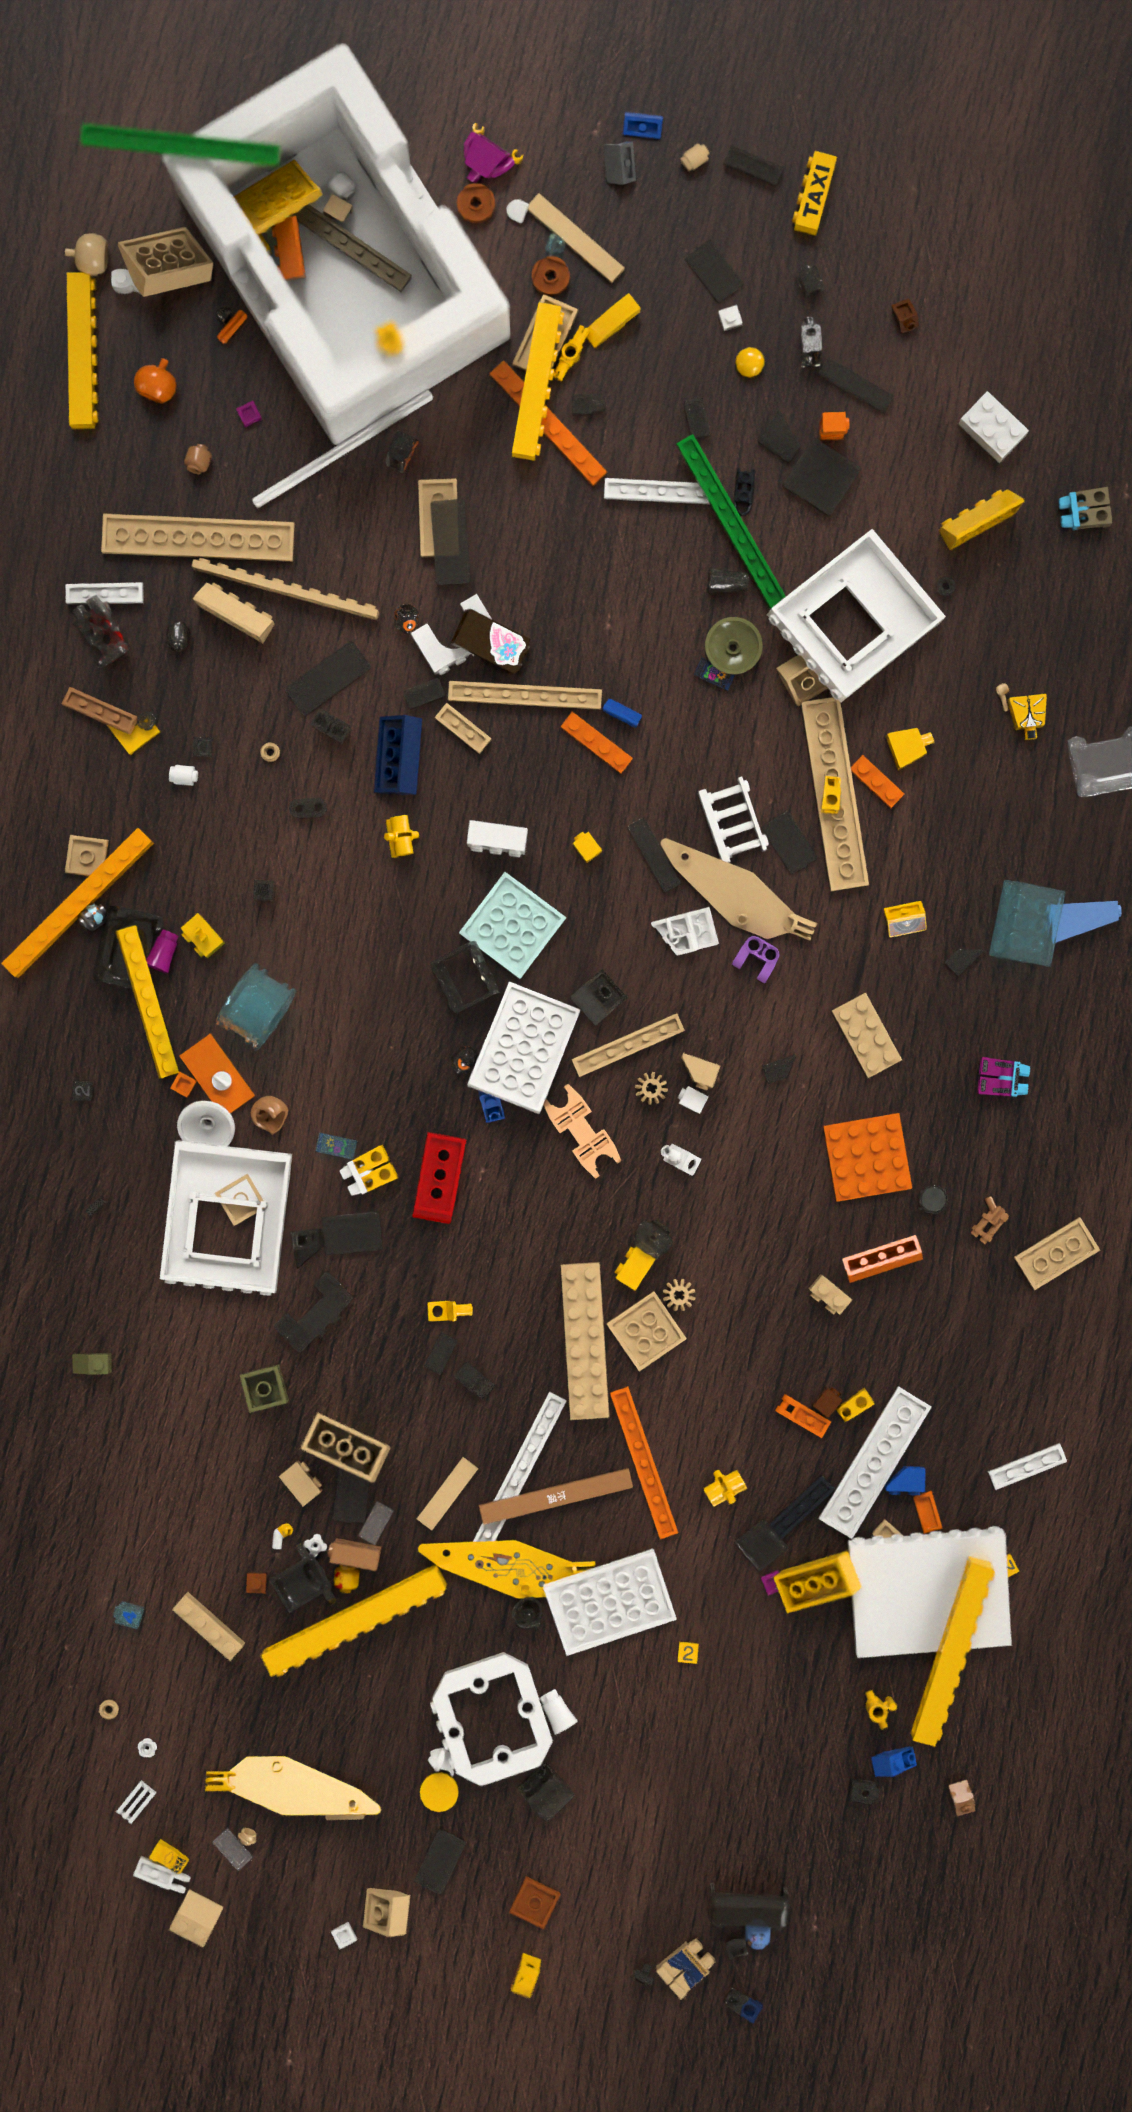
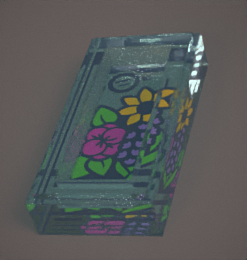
(336, 1146)

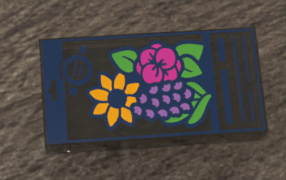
(710, 674)

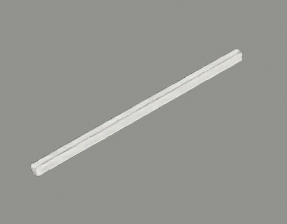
(342, 448)

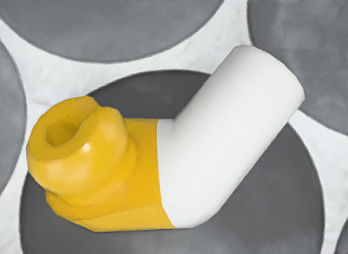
(280, 1533)

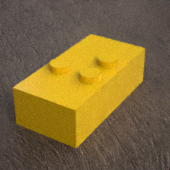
(817, 1582)

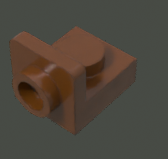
(905, 315)

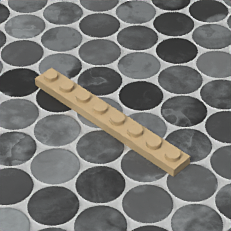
(525, 695)

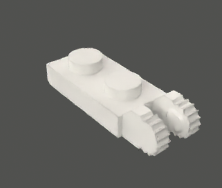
(159, 1875)

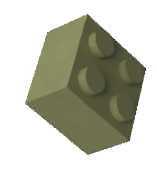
(264, 1388)

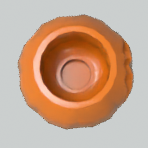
(155, 382)

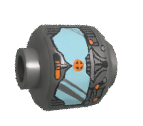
(92, 917)

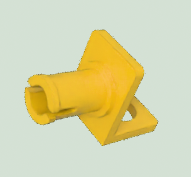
(449, 1310)

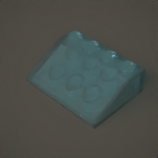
(1027, 923)

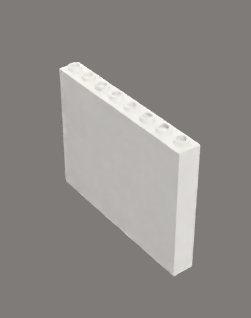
(913, 1585)

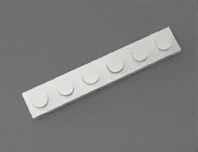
(654, 491)

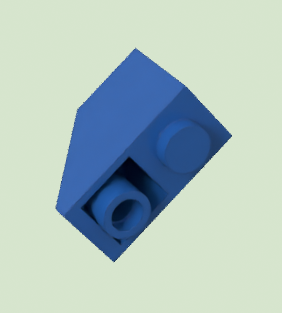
(491, 1107)
(908, 1480)
(894, 1761)

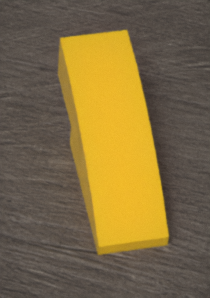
(612, 320)

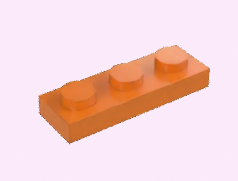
(876, 781)

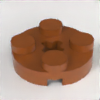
(483, 195)
(556, 285)

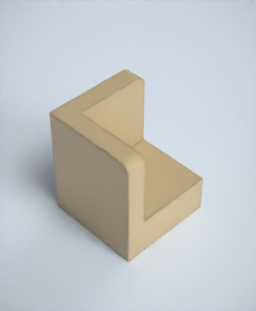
(337, 208)

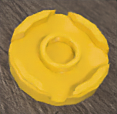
(439, 1792)

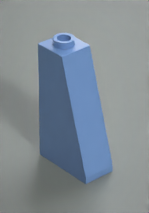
(1083, 917)

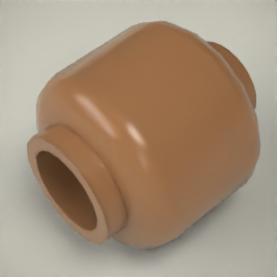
(198, 459)

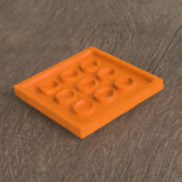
(867, 1157)

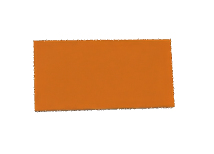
(206, 1060)

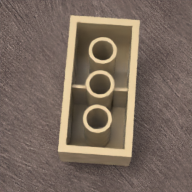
(345, 1447)

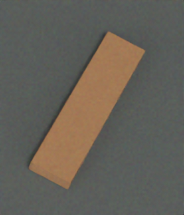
(100, 710)

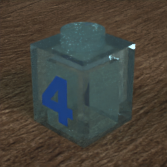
(128, 1614)

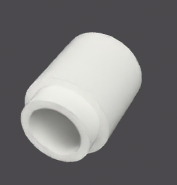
(183, 775)

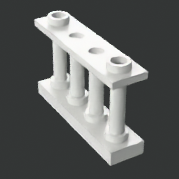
(713, 817)

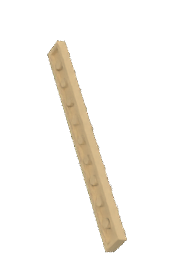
(277, 586)

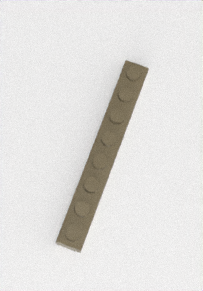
(353, 247)

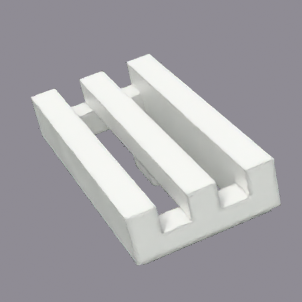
(125, 1815)

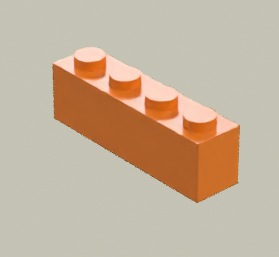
(882, 1258)

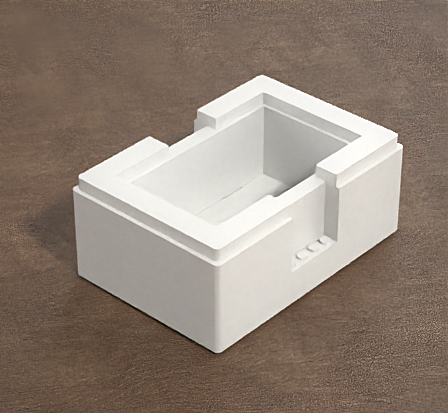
(329, 319)

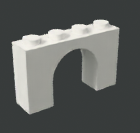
(437, 655)

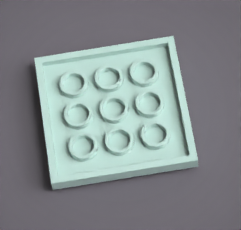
(512, 925)

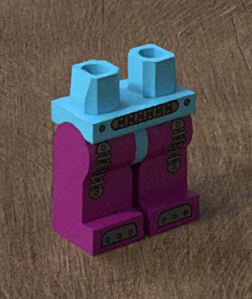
(1008, 1077)

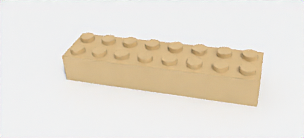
(584, 1340)

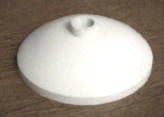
(194, 1127)

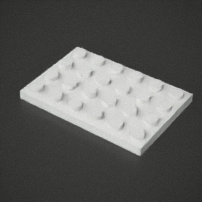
(524, 1047)
(609, 1602)

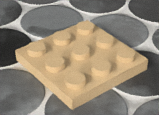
(646, 1331)

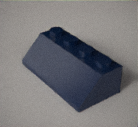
(398, 755)

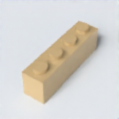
(208, 1626)

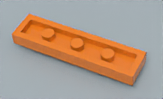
(596, 742)

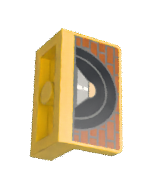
(905, 919)

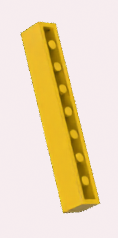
(81, 350)
(536, 381)

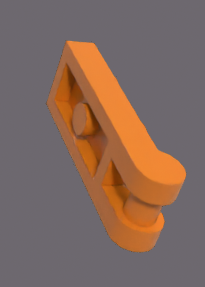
(804, 1416)

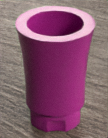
(162, 951)

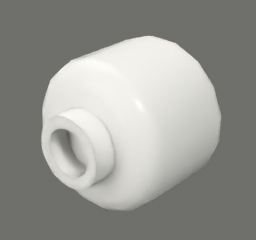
(341, 185)

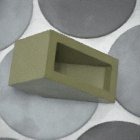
(92, 1363)

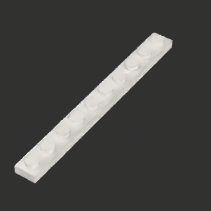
(524, 1460)

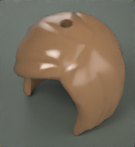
(269, 1113)

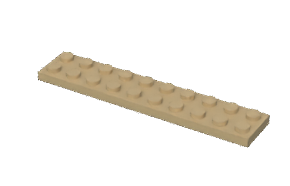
(198, 537)
(830, 758)

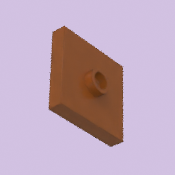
(534, 1902)

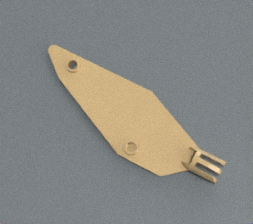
(737, 894)

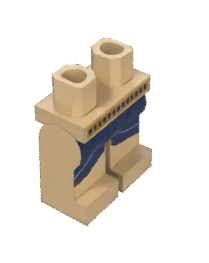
(685, 1967)

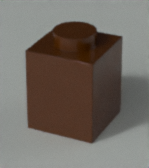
(827, 1401)

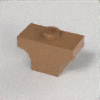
(962, 1798)

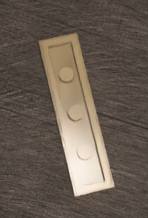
(447, 1493)

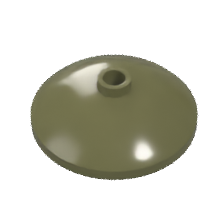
(733, 632)

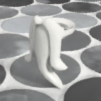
(439, 1760)

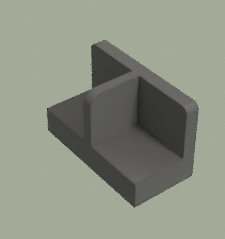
(619, 163)

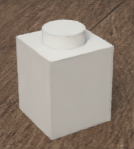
(692, 1099)

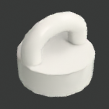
(221, 1080)

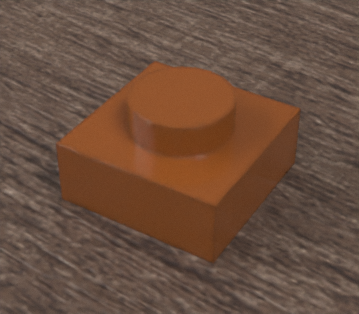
(256, 1582)

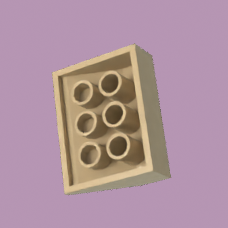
(165, 261)

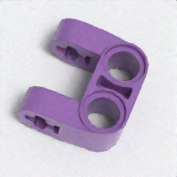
(759, 954)

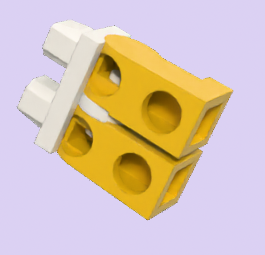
(363, 1172)

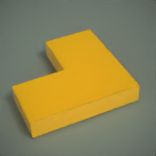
(136, 739)

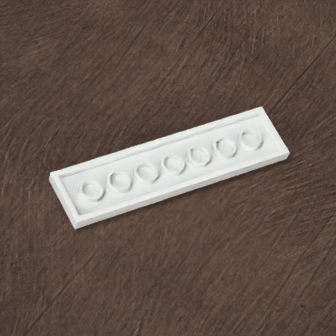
(874, 1462)

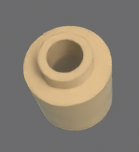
(695, 157)

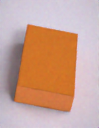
(927, 1512)

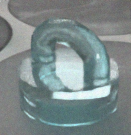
(551, 243)

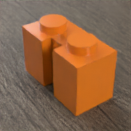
(833, 426)

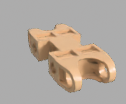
(581, 1131)

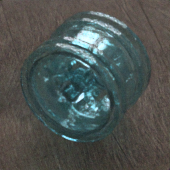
(256, 1006)

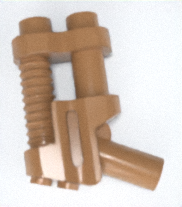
(995, 1216)

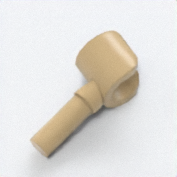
(1001, 690)

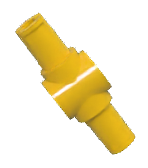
(575, 344)

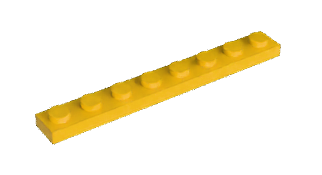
(147, 1001)

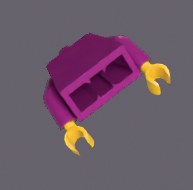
(486, 157)

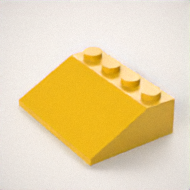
(980, 518)

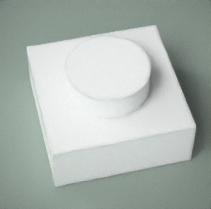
(730, 317)

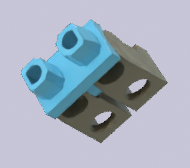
(1086, 509)

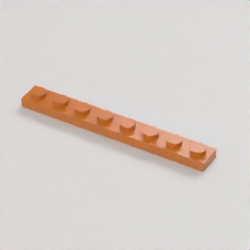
(553, 428)
(644, 1462)

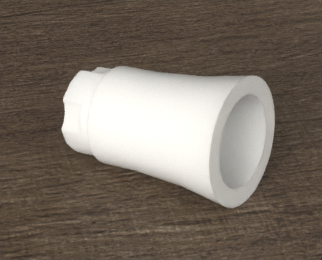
(557, 1712)

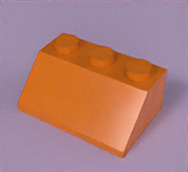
(289, 249)

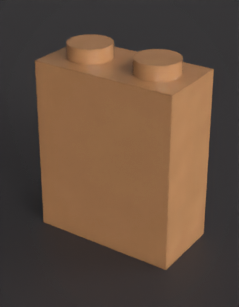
(355, 1554)

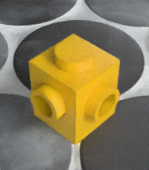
(389, 339)

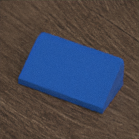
(642, 125)
(622, 713)

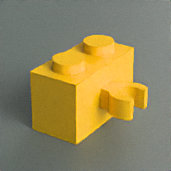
(202, 935)

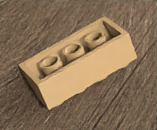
(234, 612)

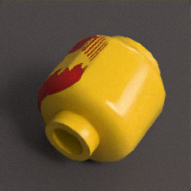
(346, 1578)

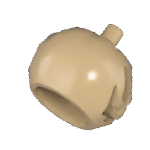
(90, 254)

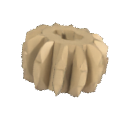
(654, 1082)
(679, 1301)

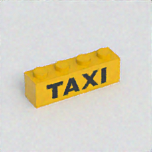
(815, 192)

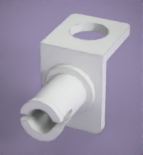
(680, 1158)

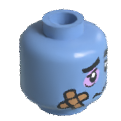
(757, 1936)

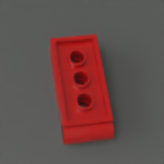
(438, 1208)

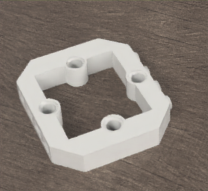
(518, 1760)

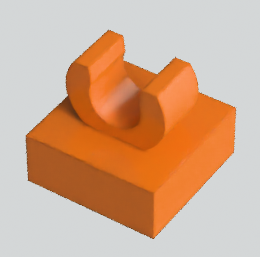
(183, 1084)

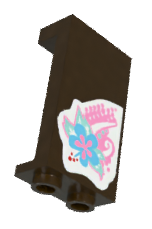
(491, 641)

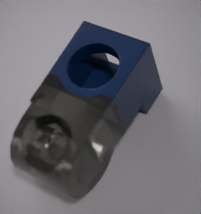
(743, 2005)

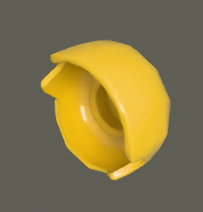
(750, 362)

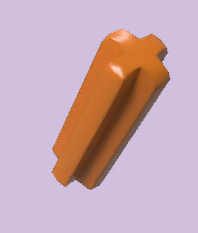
(232, 326)

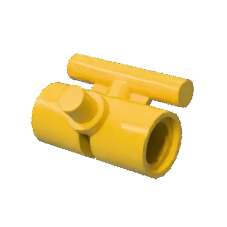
(400, 836)
(724, 1487)
(879, 1716)

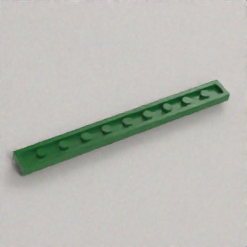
(180, 145)
(731, 521)

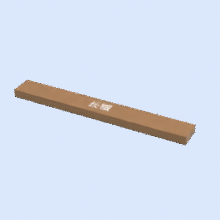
(555, 1496)

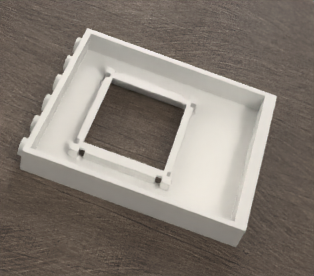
(882, 590)
(202, 1171)

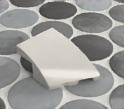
(688, 931)

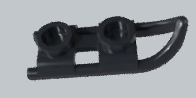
(743, 495)

